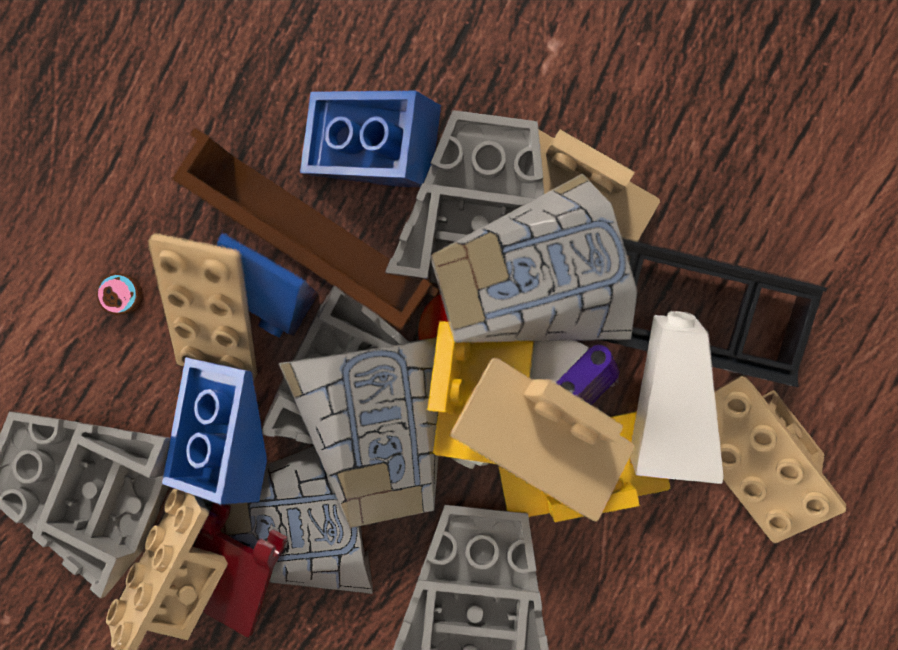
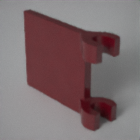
(246, 578)

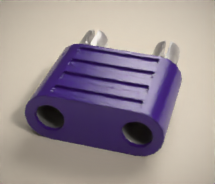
(591, 374)

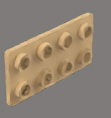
(568, 158)
(204, 302)
(545, 437)
(772, 462)
(170, 581)

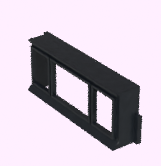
(732, 359)

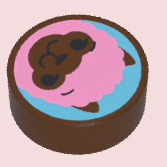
(119, 294)

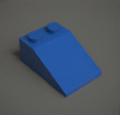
(371, 136)
(272, 291)
(216, 435)

